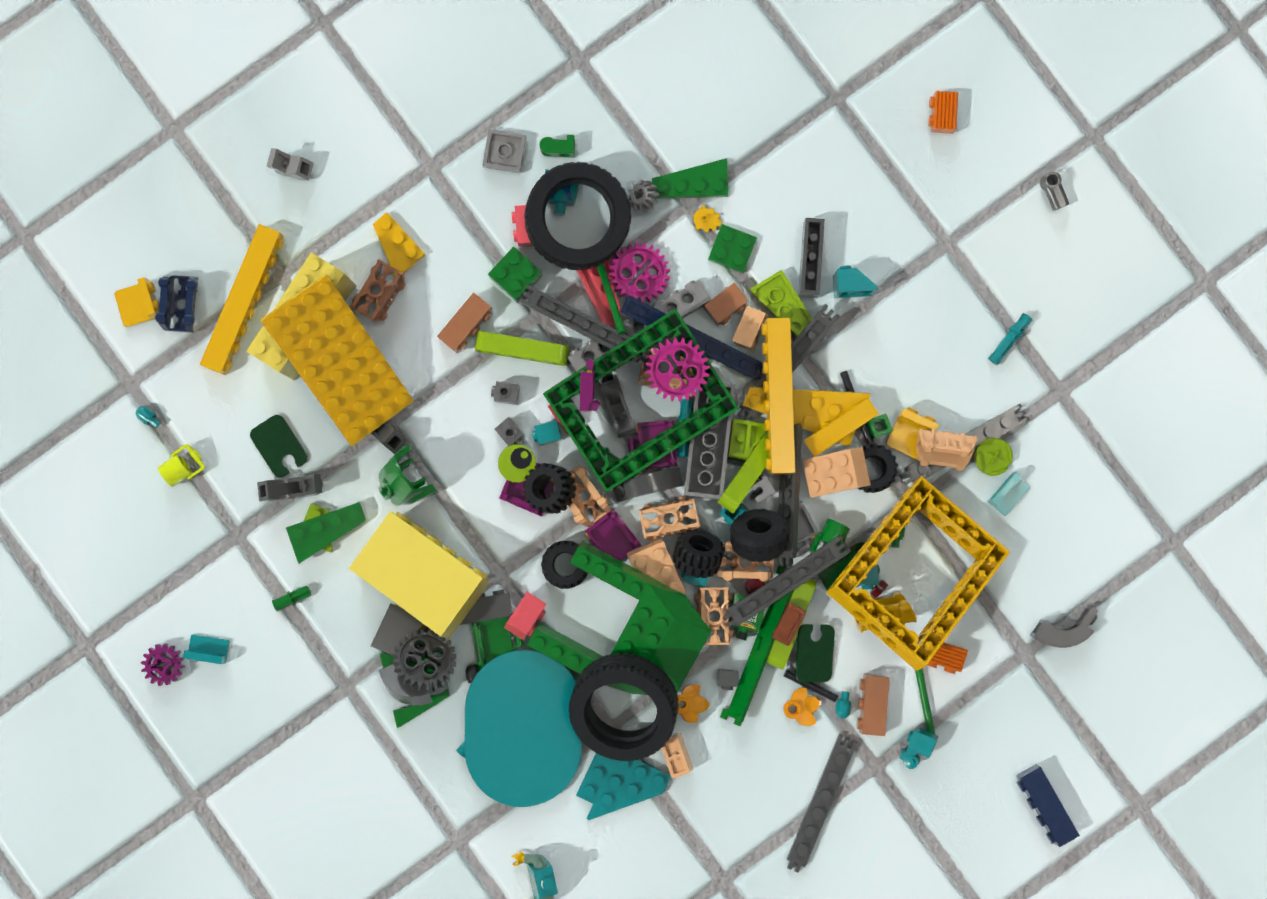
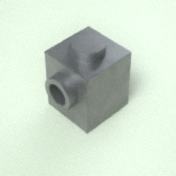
(505, 393)
(509, 432)

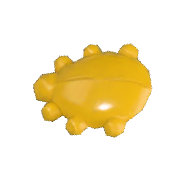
(706, 219)

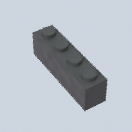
(811, 258)
(490, 607)

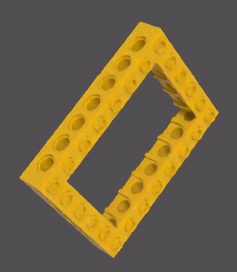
(988, 555)

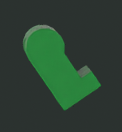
(558, 148)

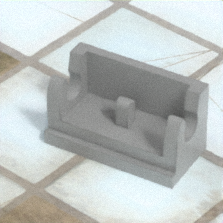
(762, 489)

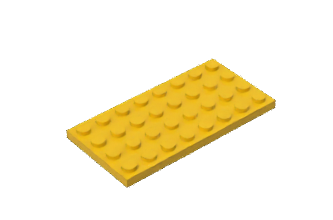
(337, 359)

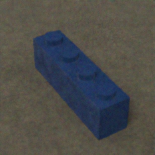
(1047, 805)

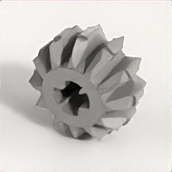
(648, 199)

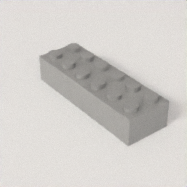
(708, 454)

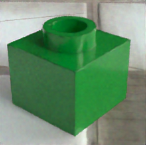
(885, 423)

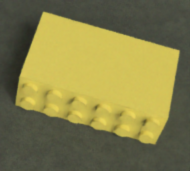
(314, 267)
(420, 574)

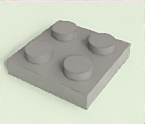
(504, 151)

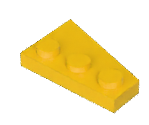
(397, 245)

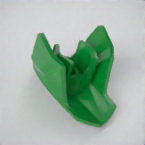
(397, 487)

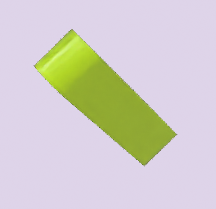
(522, 348)
(745, 477)
(801, 598)

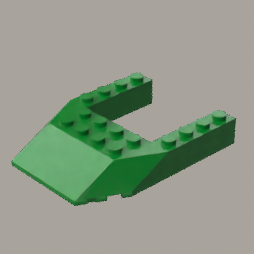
(659, 629)

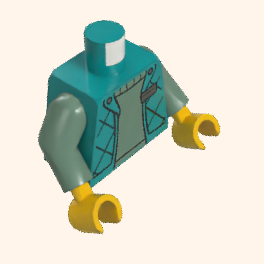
(540, 874)

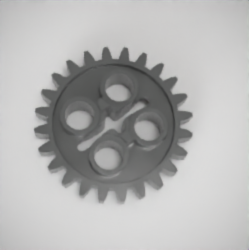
(432, 644)

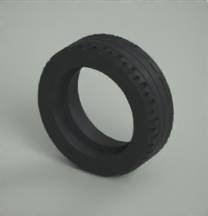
(587, 175)
(618, 743)

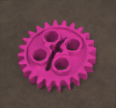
(626, 262)
(692, 359)

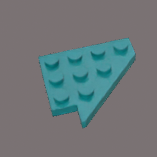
(619, 784)

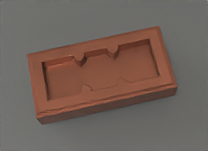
(788, 624)

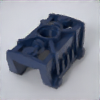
(169, 301)

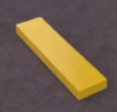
(841, 427)

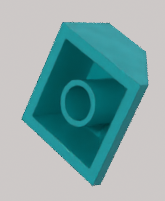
(852, 283)

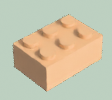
(836, 472)
(656, 562)

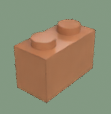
(726, 304)

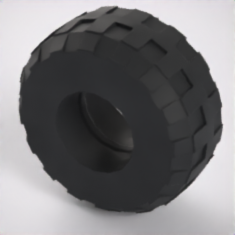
(759, 535)

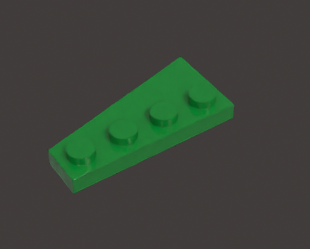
(695, 182)
(318, 532)

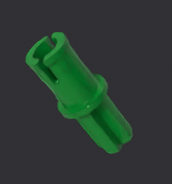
(291, 598)

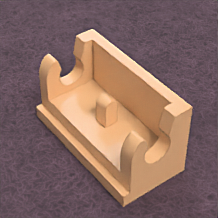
(749, 328)
(677, 756)

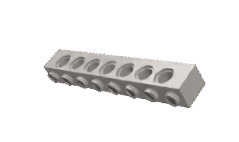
(693, 288)

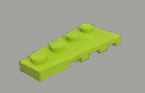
(782, 301)

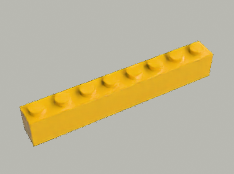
(242, 299)
(779, 396)

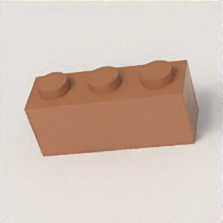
(465, 323)
(873, 705)

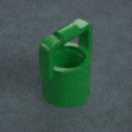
(830, 531)

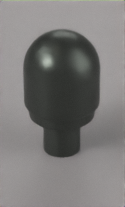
(471, 671)

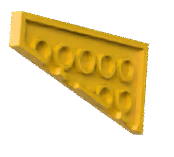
(812, 407)

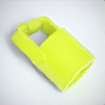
(177, 469)

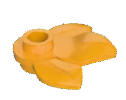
(692, 703)
(804, 705)

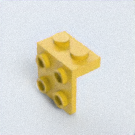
(137, 303)
(906, 431)

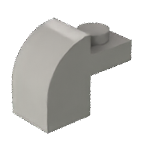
(290, 165)

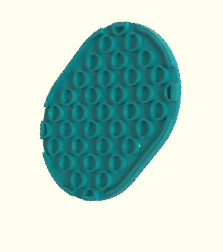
(521, 729)

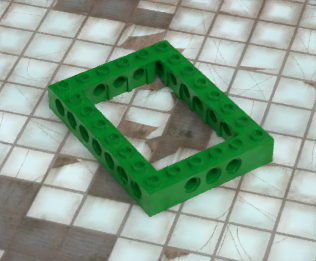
(613, 474)

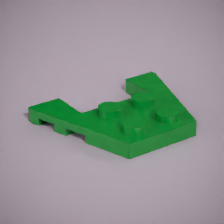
(406, 714)

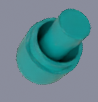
(147, 416)
(843, 706)

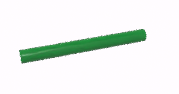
(611, 299)
(925, 701)

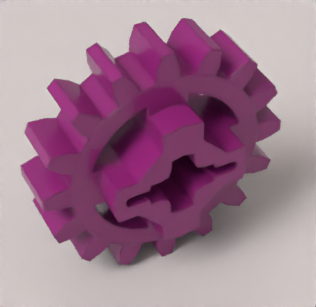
(164, 672)

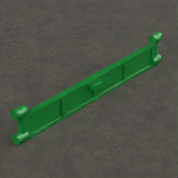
(756, 660)

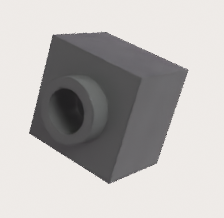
(727, 679)

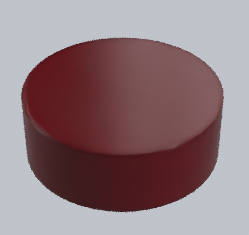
(753, 584)
(878, 589)

